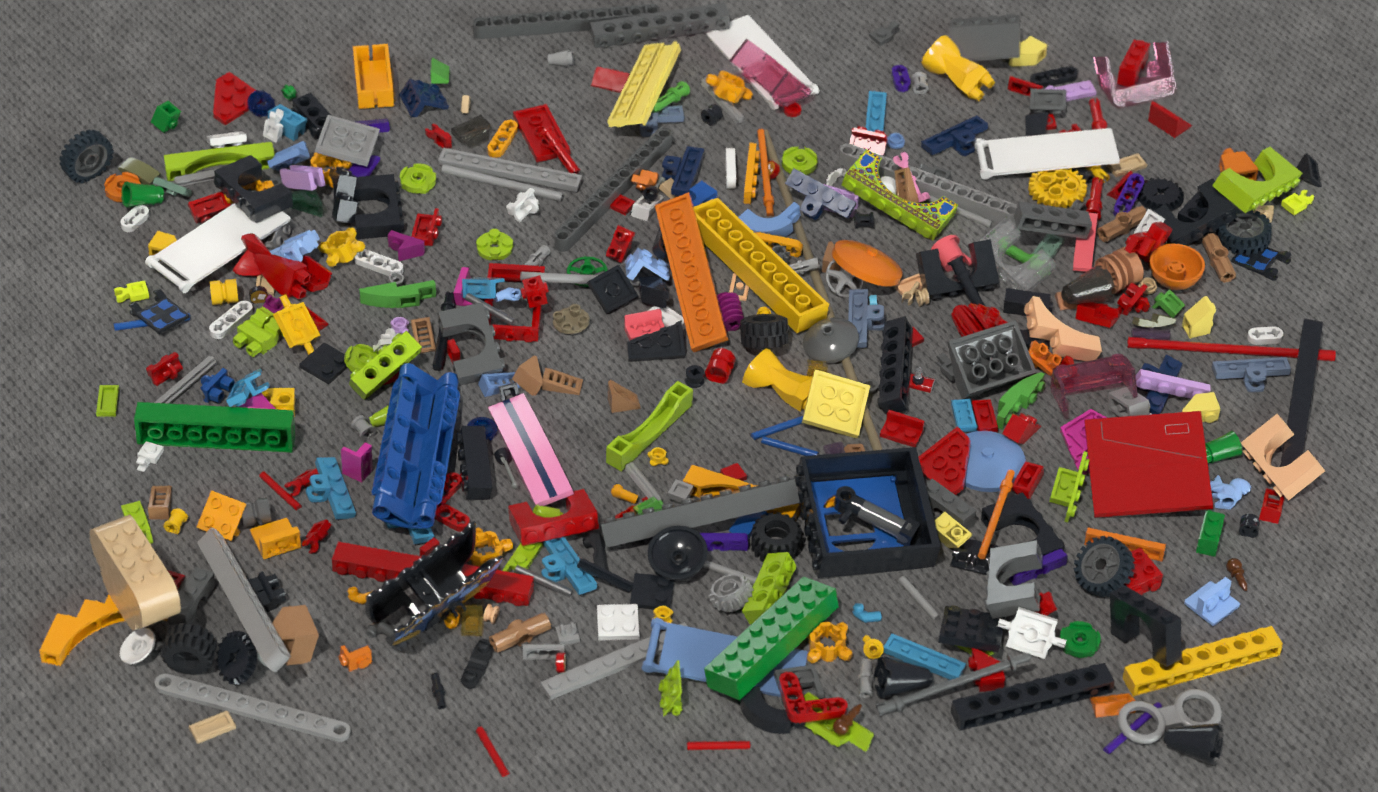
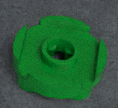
(1090, 638)

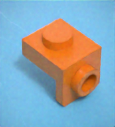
(645, 179)
(356, 659)

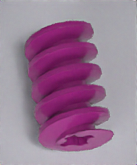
(730, 310)

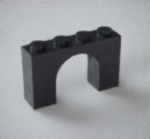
(382, 189)
(255, 204)
(1219, 213)
(936, 282)
(1015, 303)
(1020, 511)
(1164, 626)

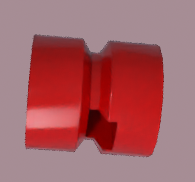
(720, 365)

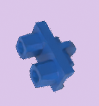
(213, 384)

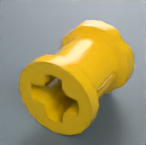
(174, 523)

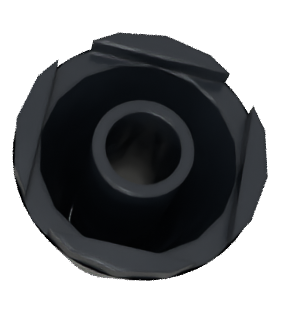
(900, 677)
(1196, 741)

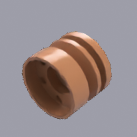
(1123, 268)

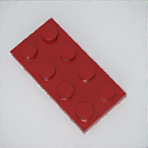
(531, 123)

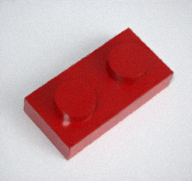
(984, 415)

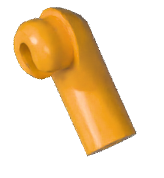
(620, 493)
(356, 596)
(452, 622)

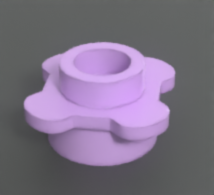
(400, 324)

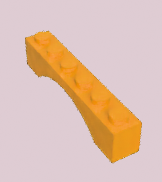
(712, 482)

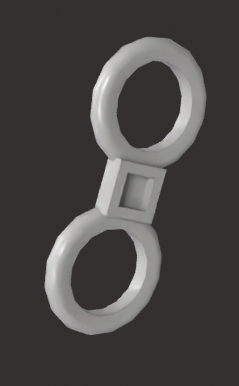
(1167, 716)

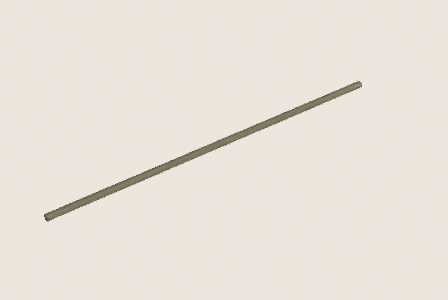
(818, 284)

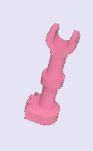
(904, 163)

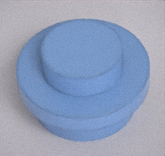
(895, 141)

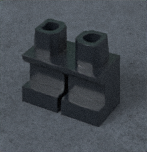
(263, 588)

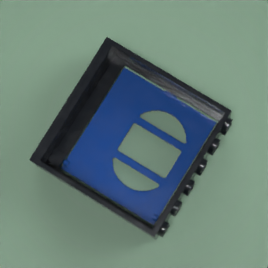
(882, 477)

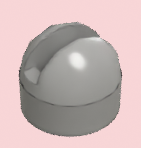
(394, 276)

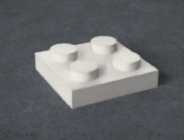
(220, 140)
(618, 622)

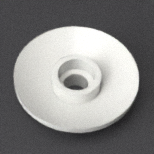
(137, 646)

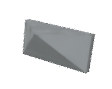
(542, 651)

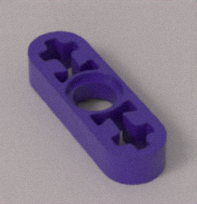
(1128, 189)

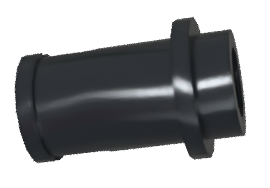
(1087, 174)

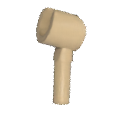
(909, 295)

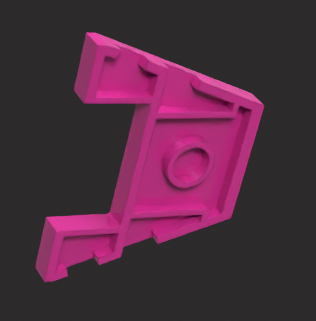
(1075, 436)

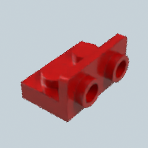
(902, 428)

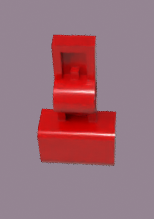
(1148, 241)

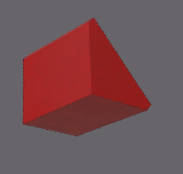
(1167, 120)

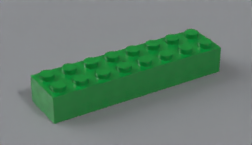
(215, 427)
(771, 638)

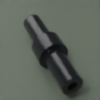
(438, 691)

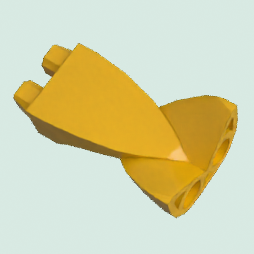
(966, 75)
(768, 370)

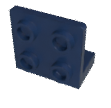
(418, 94)

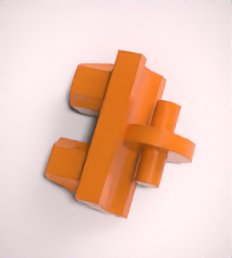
(1043, 358)

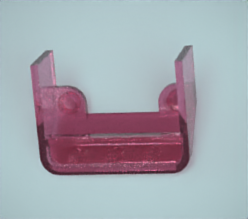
(770, 74)
(1157, 84)
(1091, 375)

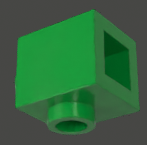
(166, 116)

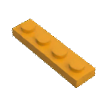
(752, 168)

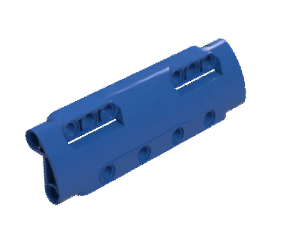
(413, 449)

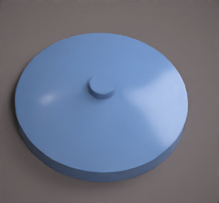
(990, 459)

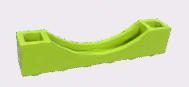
(192, 162)
(631, 445)

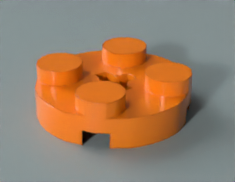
(114, 182)

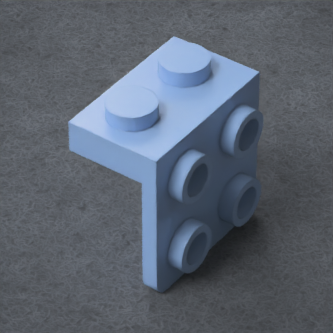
(644, 258)

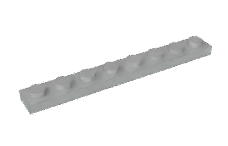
(511, 169)
(600, 667)

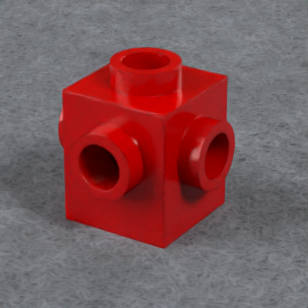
(534, 291)

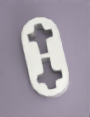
(134, 218)
(1265, 335)

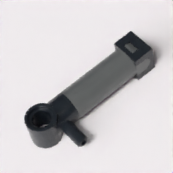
(853, 504)

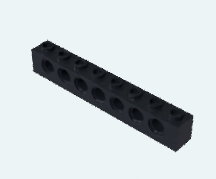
(1032, 696)

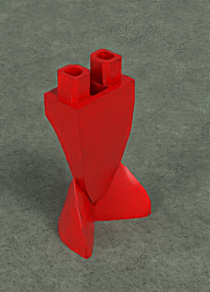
(281, 273)

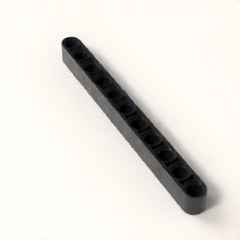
(1302, 390)

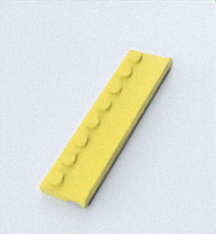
(644, 84)

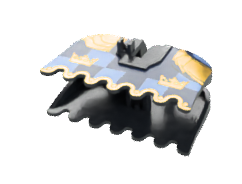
(436, 582)

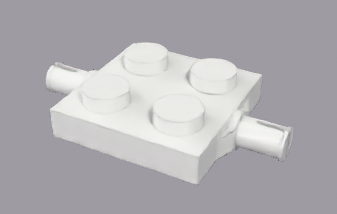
(1031, 632)

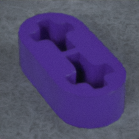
(900, 78)

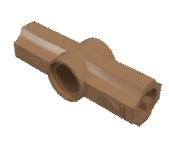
(1121, 224)
(1219, 258)
(520, 632)

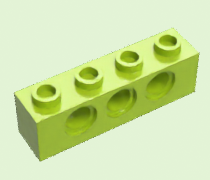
(364, 386)
(769, 584)

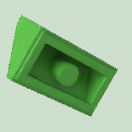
(439, 72)

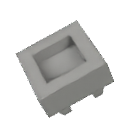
(680, 491)
(567, 634)

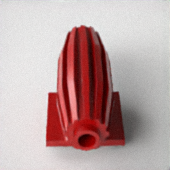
(975, 318)

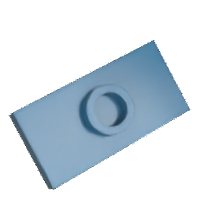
(963, 415)

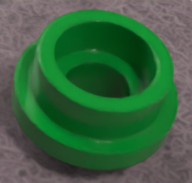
(289, 92)

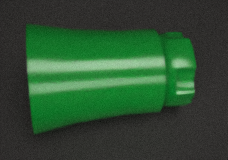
(141, 194)
(1223, 447)

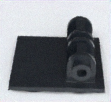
(967, 557)

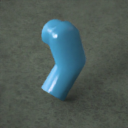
(865, 616)

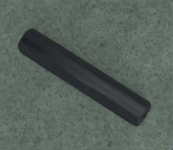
(604, 574)

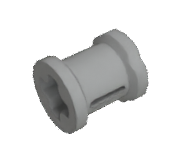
(923, 78)
(364, 429)

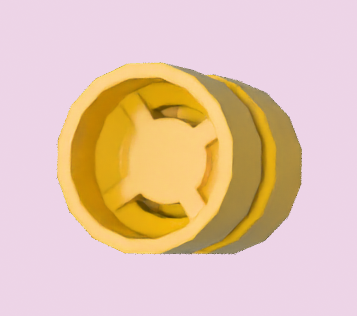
(224, 291)

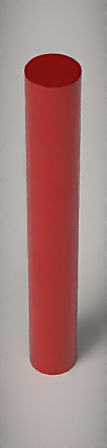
(280, 491)
(718, 745)
(492, 751)

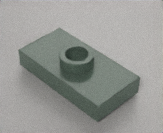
(172, 188)
(1050, 244)

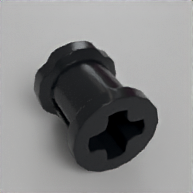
(863, 220)

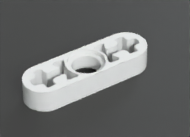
(730, 168)
(374, 257)
(234, 313)

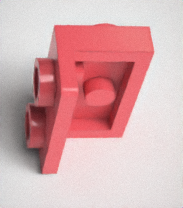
(643, 323)

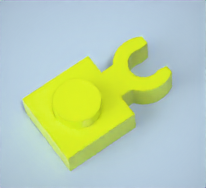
(1296, 203)
(135, 291)

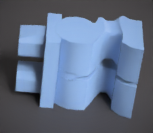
(297, 246)

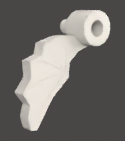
(834, 175)

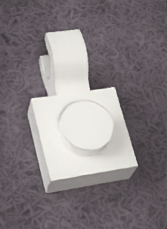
(272, 126)
(148, 454)

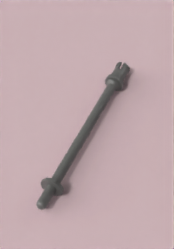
(898, 702)

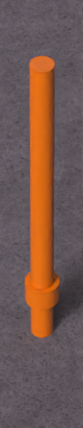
(768, 199)
(1005, 488)

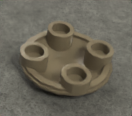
(571, 319)

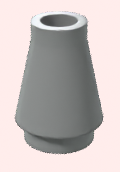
(561, 58)

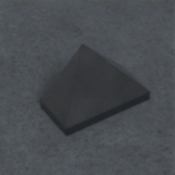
(1036, 123)
(1309, 170)

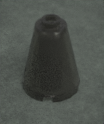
(1089, 287)

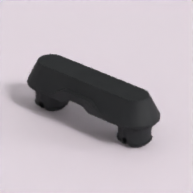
(596, 541)
(477, 664)

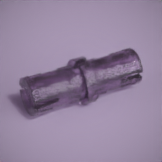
(1151, 333)

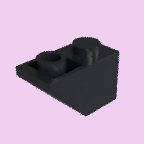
(653, 291)

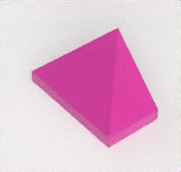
(257, 401)

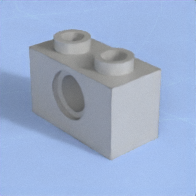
(1124, 404)

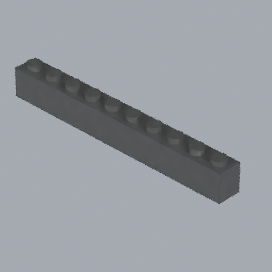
(700, 512)

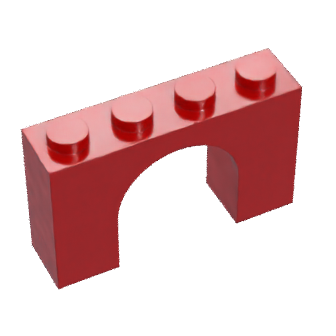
(534, 528)

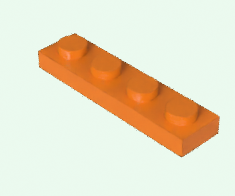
(1153, 549)

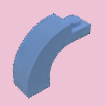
(780, 225)

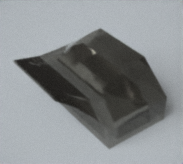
(473, 132)

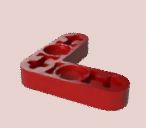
(443, 507)
(804, 707)

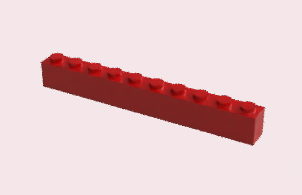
(388, 564)

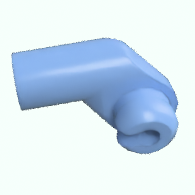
(508, 294)

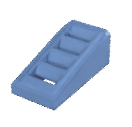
(488, 381)

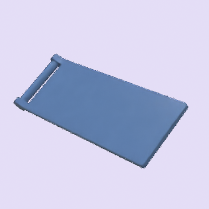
(697, 648)

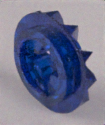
(258, 109)
(490, 426)

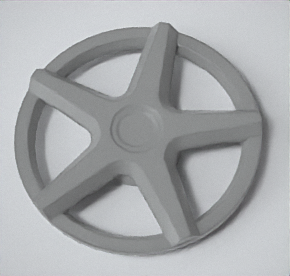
(843, 278)

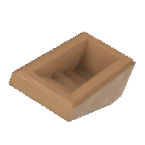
(906, 191)
(420, 324)
(552, 376)
(160, 508)

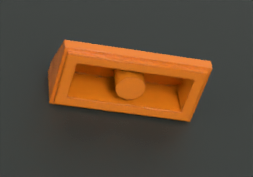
(1110, 704)

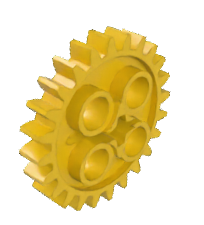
(1057, 187)

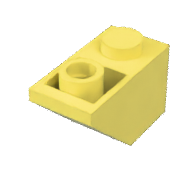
(1031, 53)
(1199, 318)
(1206, 404)
(950, 531)

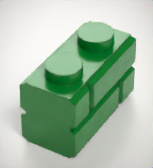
(1210, 533)

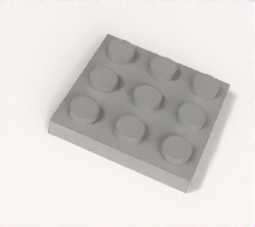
(347, 140)

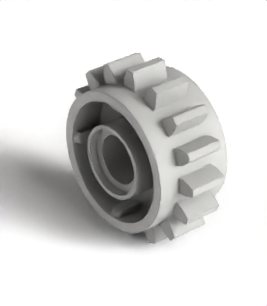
(730, 592)

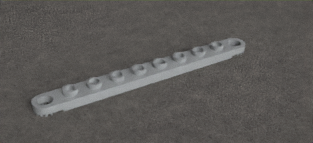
(252, 707)

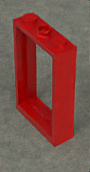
(512, 272)

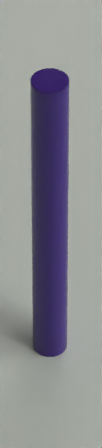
(1134, 726)

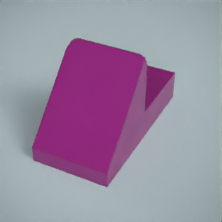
(407, 246)

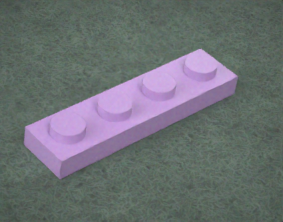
(1170, 384)

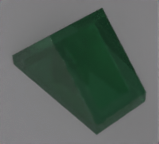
(307, 202)

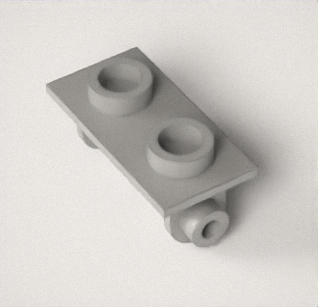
(278, 237)

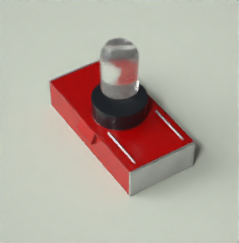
(919, 382)

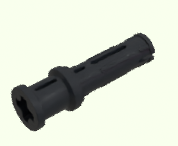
(963, 275)

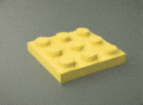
(836, 404)

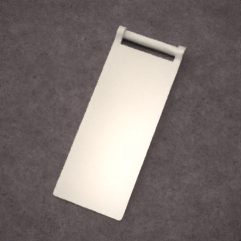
(745, 27)
(1047, 152)
(212, 245)

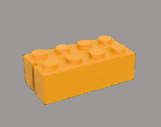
(373, 77)

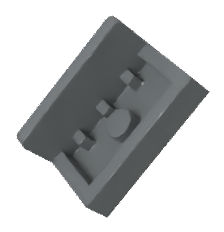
(1048, 100)

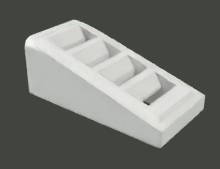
(644, 210)

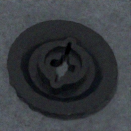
(1172, 197)
(242, 669)

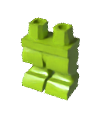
(258, 333)

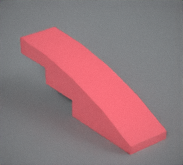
(1085, 248)

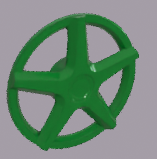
(587, 268)

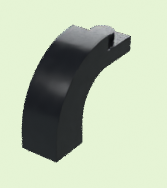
(765, 716)

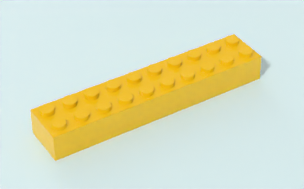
(759, 266)

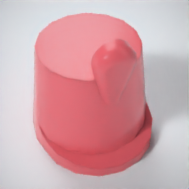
(950, 250)

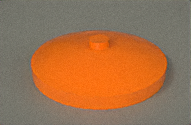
(867, 263)

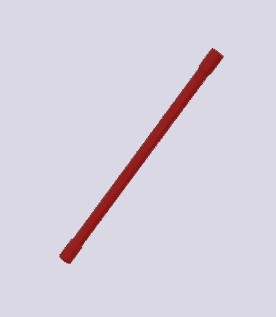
(1142, 343)

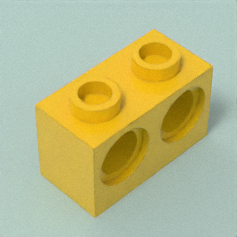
(281, 398)

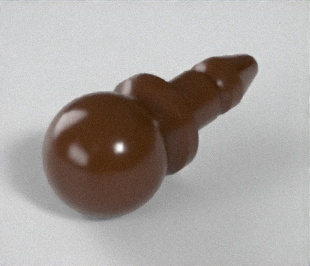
(1234, 566)
(842, 725)

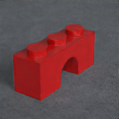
(1132, 63)

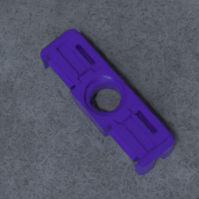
(729, 541)
(1049, 562)

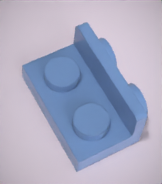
(289, 156)

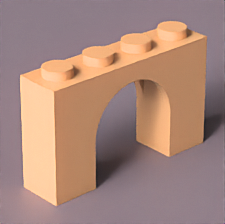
(1290, 478)

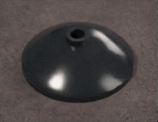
(673, 544)

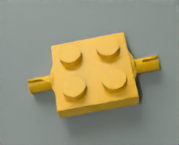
(296, 324)

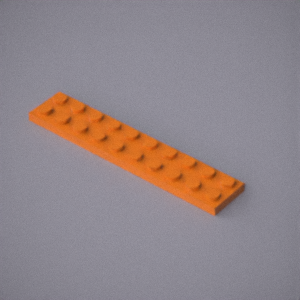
(691, 272)

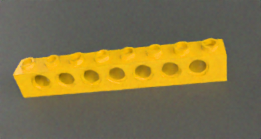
(1203, 661)

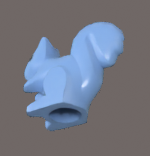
(1228, 493)

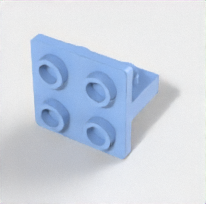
(1213, 601)

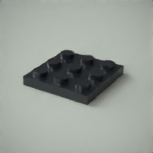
(970, 629)

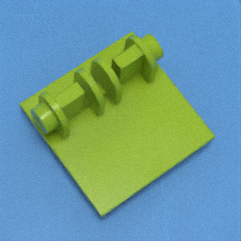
(671, 691)

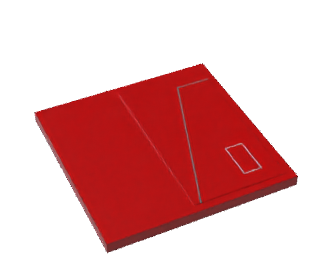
(1148, 464)

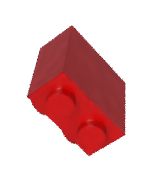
(1146, 573)

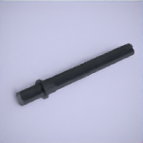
(441, 345)

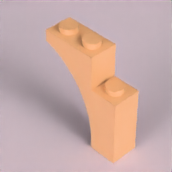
(1062, 337)

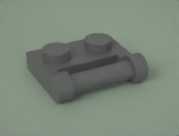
(807, 678)

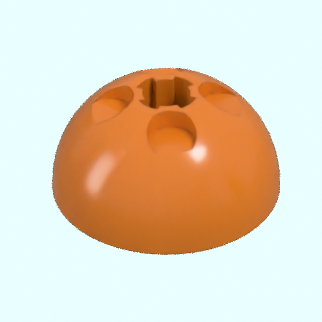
(1176, 266)

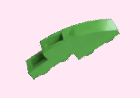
(391, 296)
(1019, 396)

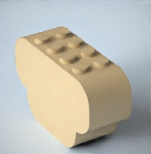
(134, 573)

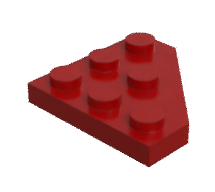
(231, 98)
(948, 460)

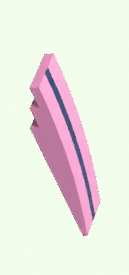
(530, 451)

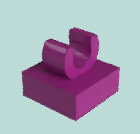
(273, 304)

